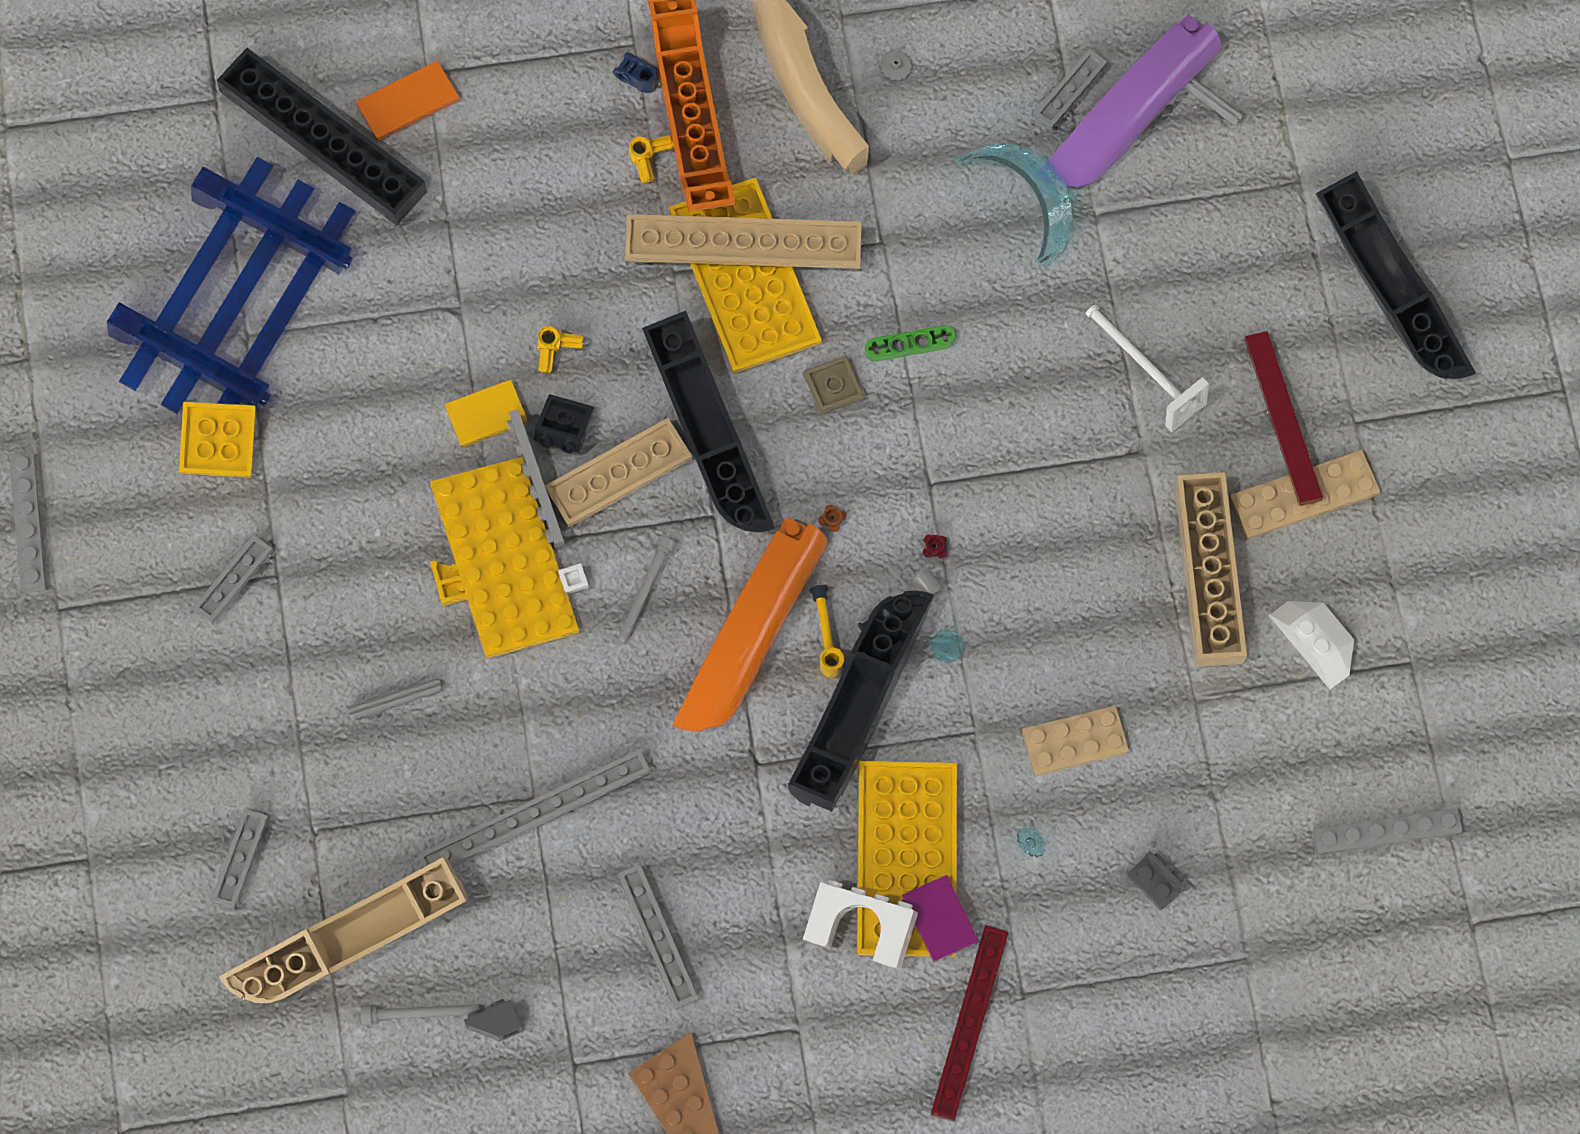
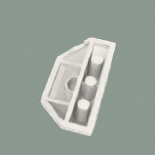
(1317, 638)

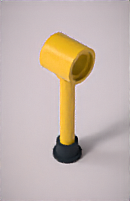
(820, 596)

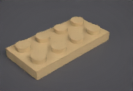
(1075, 741)

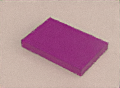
(941, 919)

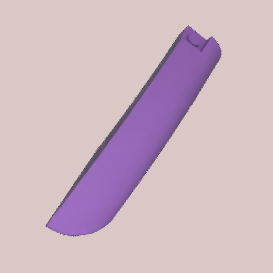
(1135, 102)

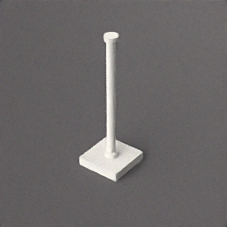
(1185, 403)

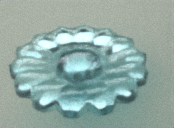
(947, 646)
(1031, 842)

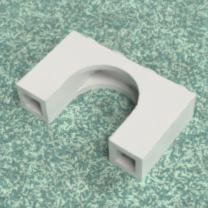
(834, 902)

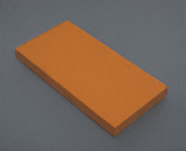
(407, 100)

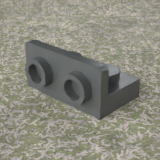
(1156, 880)

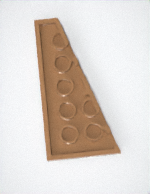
(676, 1089)

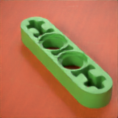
(908, 339)

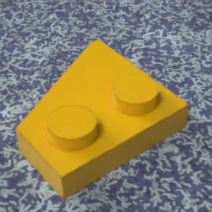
(448, 583)

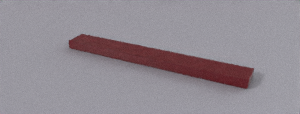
(1283, 418)
(969, 1023)

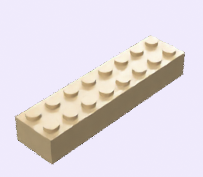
(1210, 569)

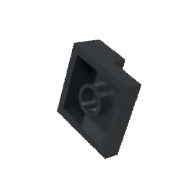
(563, 424)

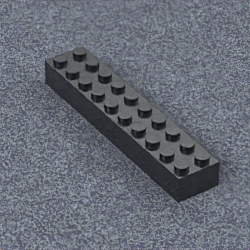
(322, 136)

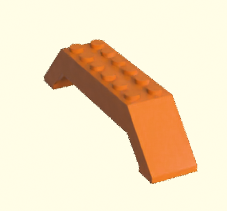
(689, 105)

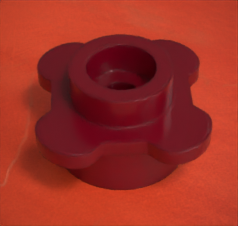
(932, 540)

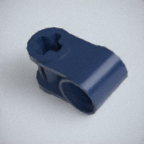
(633, 70)

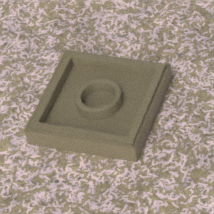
(833, 385)

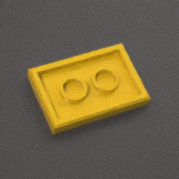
(484, 413)

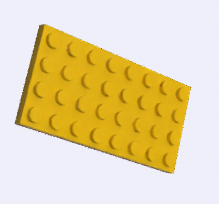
(752, 307)
(503, 558)
(903, 837)

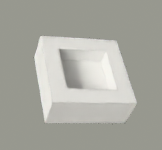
(573, 579)

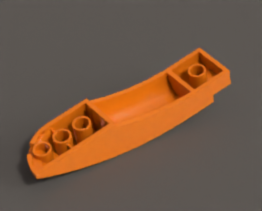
(752, 627)

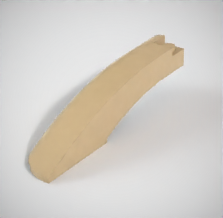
(794, 68)
(348, 935)

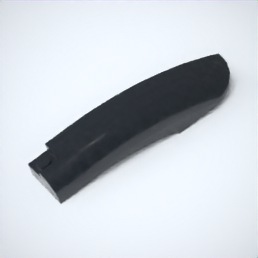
(859, 699)

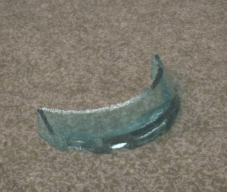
(1047, 186)

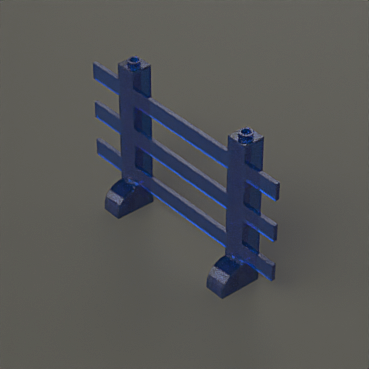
(279, 228)

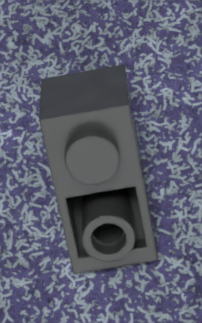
(496, 1023)

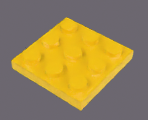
(217, 439)

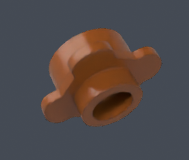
(831, 511)

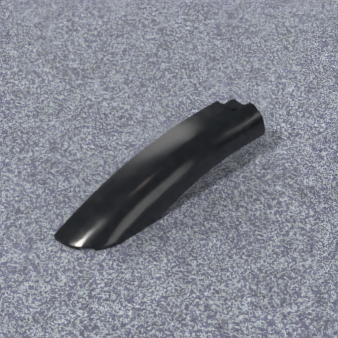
(1393, 279)
(707, 423)

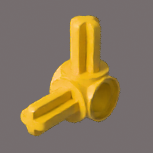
(642, 160)
(547, 350)

